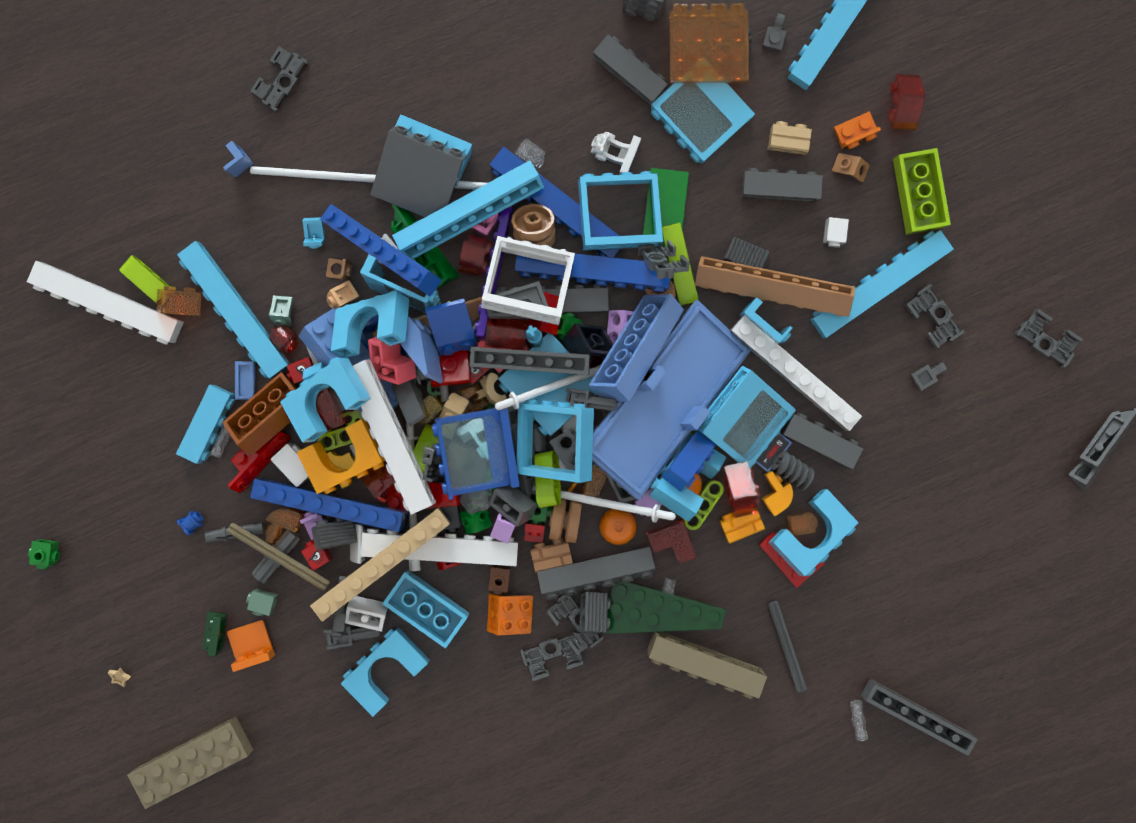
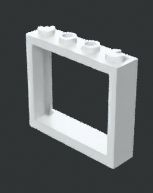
(523, 308)

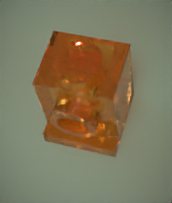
(468, 392)

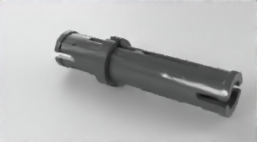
(223, 535)

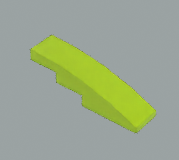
(683, 281)

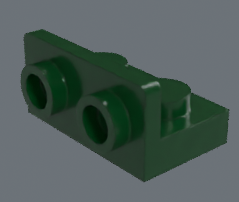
(214, 633)

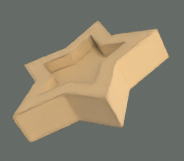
(119, 676)

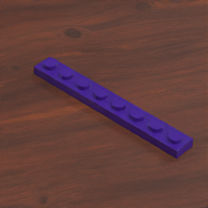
(504, 219)

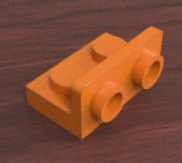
(856, 130)

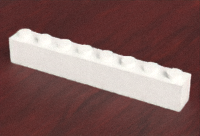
(105, 302)
(795, 374)
(393, 442)
(447, 548)

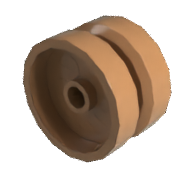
(534, 224)
(565, 520)

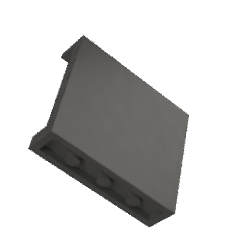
(416, 172)

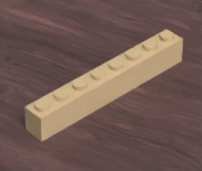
(380, 564)

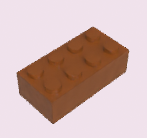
(260, 416)

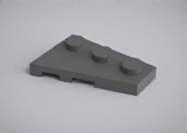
(529, 293)

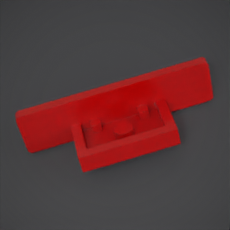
(252, 465)

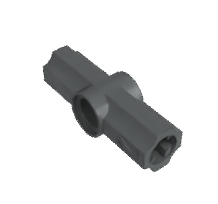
(268, 566)

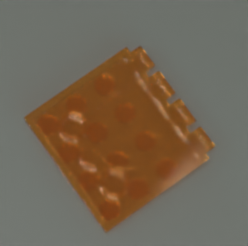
(708, 43)

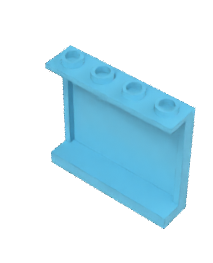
(523, 381)

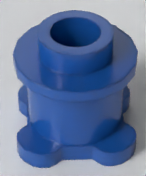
(190, 522)

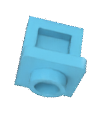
(313, 232)

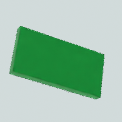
(672, 199)

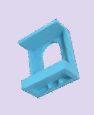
(749, 312)

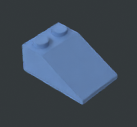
(422, 349)

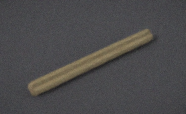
(278, 556)

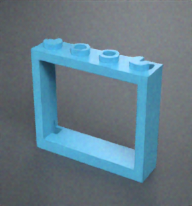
(619, 242)
(584, 441)

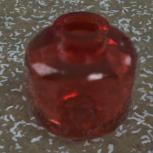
(283, 339)

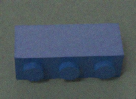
(689, 461)

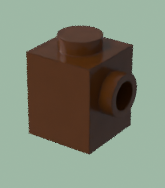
(499, 579)

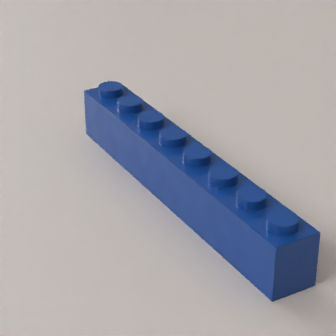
(562, 206)
(381, 250)
(598, 270)
(329, 504)

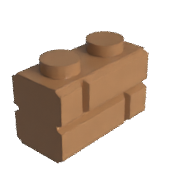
(551, 555)

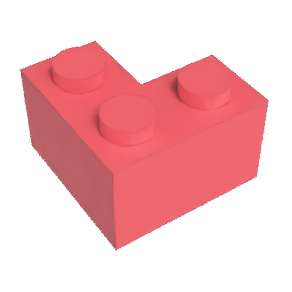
(390, 363)

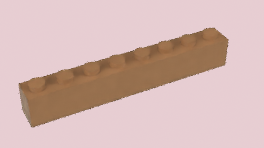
(775, 286)

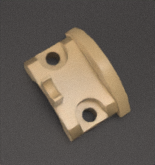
(487, 383)

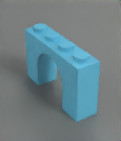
(352, 318)
(301, 403)
(684, 502)
(838, 525)
(396, 646)

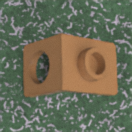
(851, 165)
(345, 271)

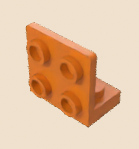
(509, 614)
(250, 645)

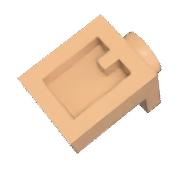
(341, 295)

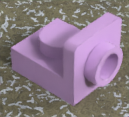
(310, 521)

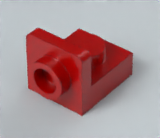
(534, 532)

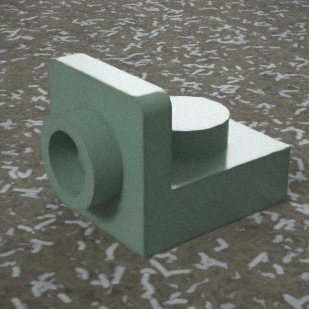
(281, 310)

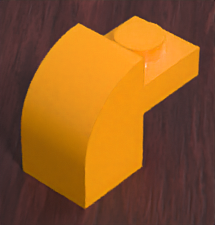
(781, 496)

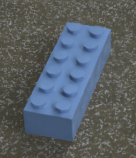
(318, 339)
(636, 347)

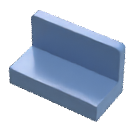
(239, 163)

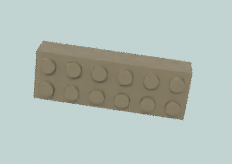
(706, 664)
(190, 762)

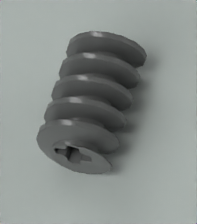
(793, 470)

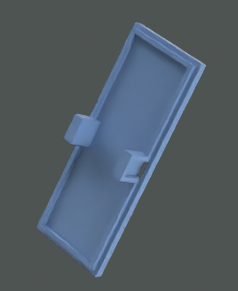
(674, 400)

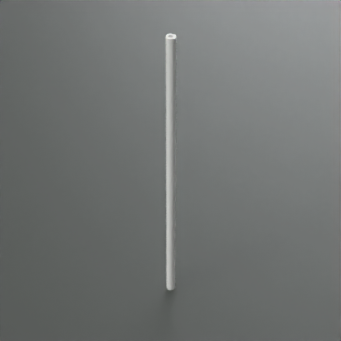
(338, 176)

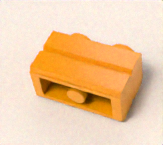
(740, 527)

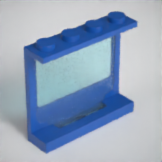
(475, 451)

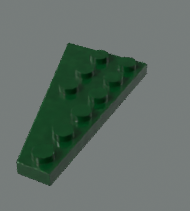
(646, 609)

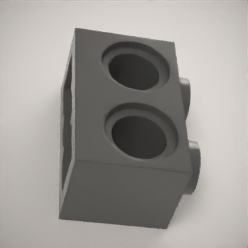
(565, 453)

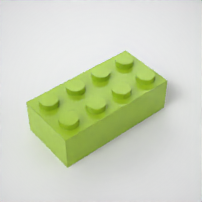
(921, 191)

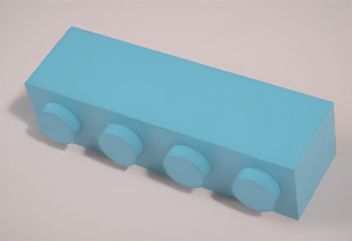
(206, 424)

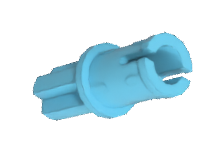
(534, 336)

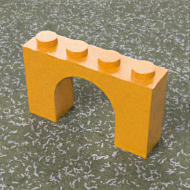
(325, 475)

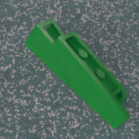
(431, 260)

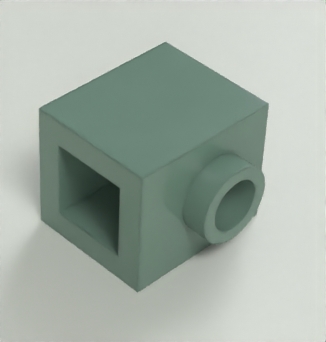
(261, 602)

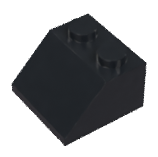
(588, 340)

